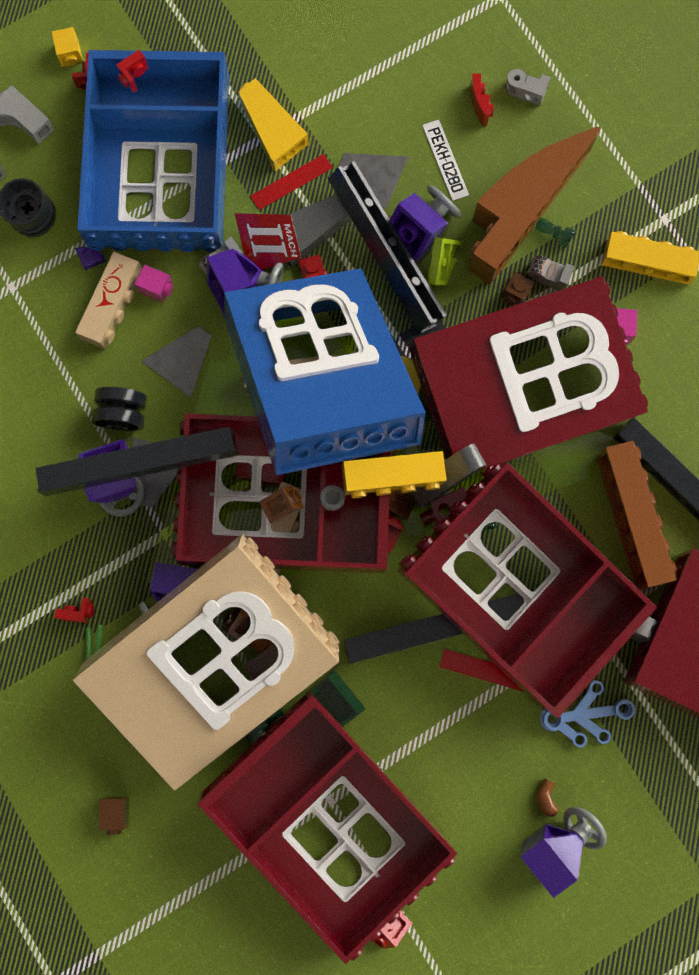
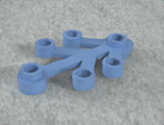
(582, 714)

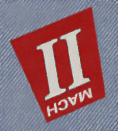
(267, 238)

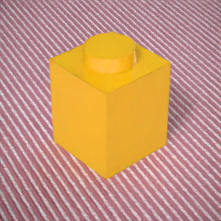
(67, 47)

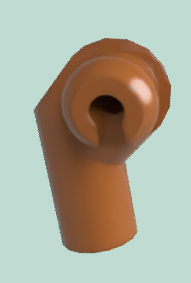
(544, 799)

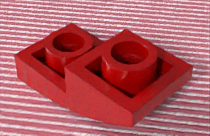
(480, 100)

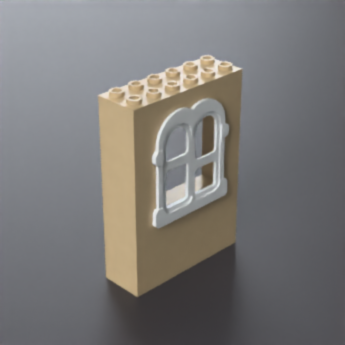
(163, 705)

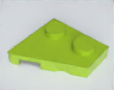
(442, 260)

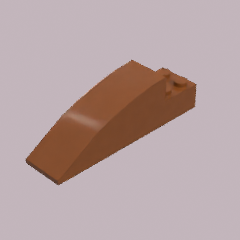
(520, 198)

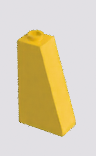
(274, 127)

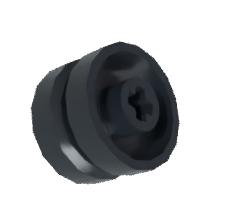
(119, 409)

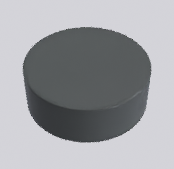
(332, 498)

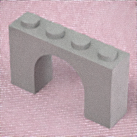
(20, 112)

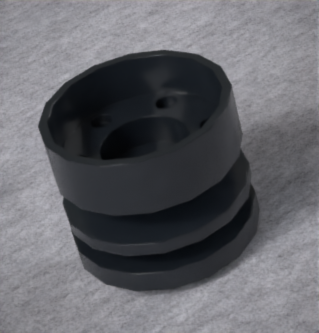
(23, 198)

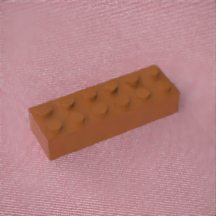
(636, 516)

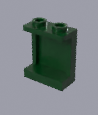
(338, 698)

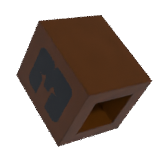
(113, 814)

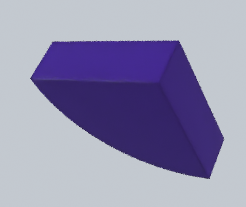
(89, 257)

